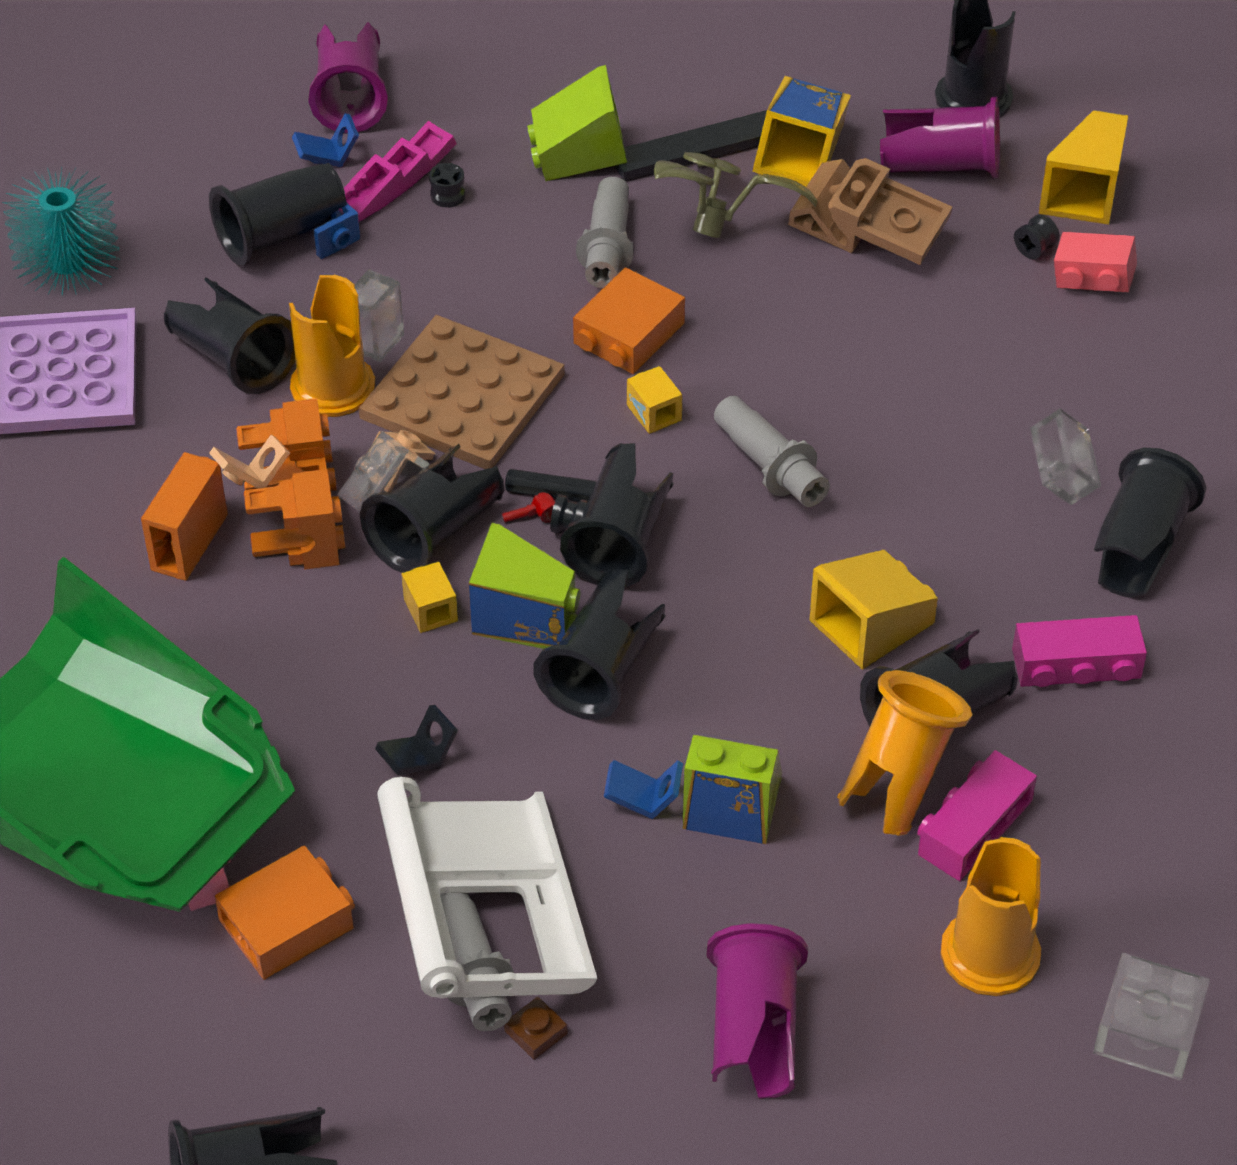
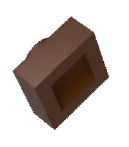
(536, 1027)

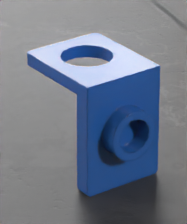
(324, 150)
(337, 233)
(641, 791)

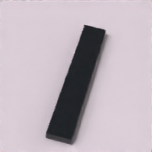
(709, 140)

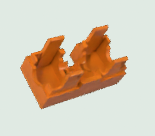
(298, 488)

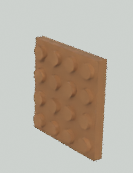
(462, 391)

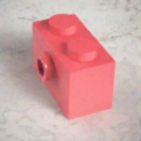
(1095, 262)

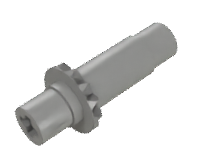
(605, 247)
(786, 464)
(476, 957)

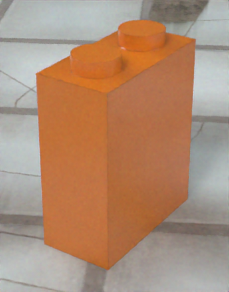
(628, 320)
(184, 516)
(285, 911)

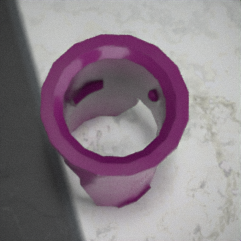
(359, 57)
(942, 139)
(757, 1003)

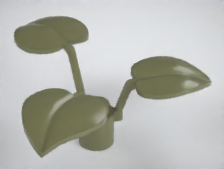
(710, 209)

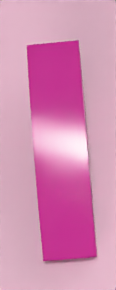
(405, 164)

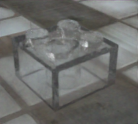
(1151, 1016)

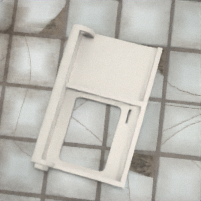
(483, 850)

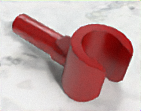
(541, 505)

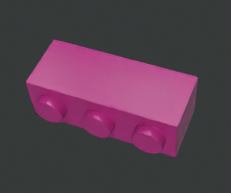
(1079, 651)
(975, 813)

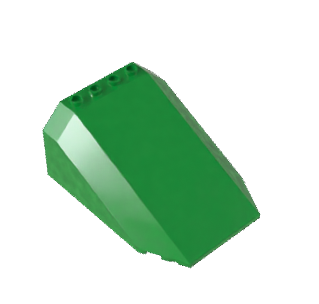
(128, 755)

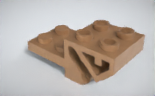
(869, 207)

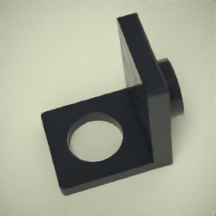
(419, 751)

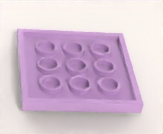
(67, 370)

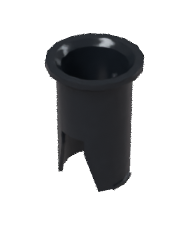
(976, 58)
(274, 209)
(245, 342)
(426, 511)
(1146, 518)
(614, 521)
(595, 653)
(949, 665)
(249, 1142)

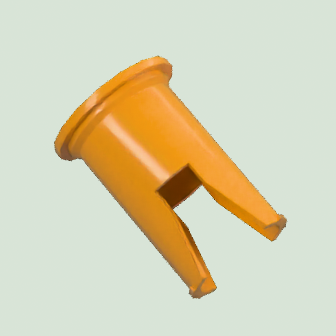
(331, 350)
(906, 741)
(993, 937)

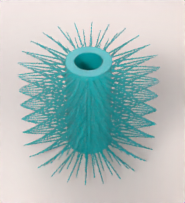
(61, 230)

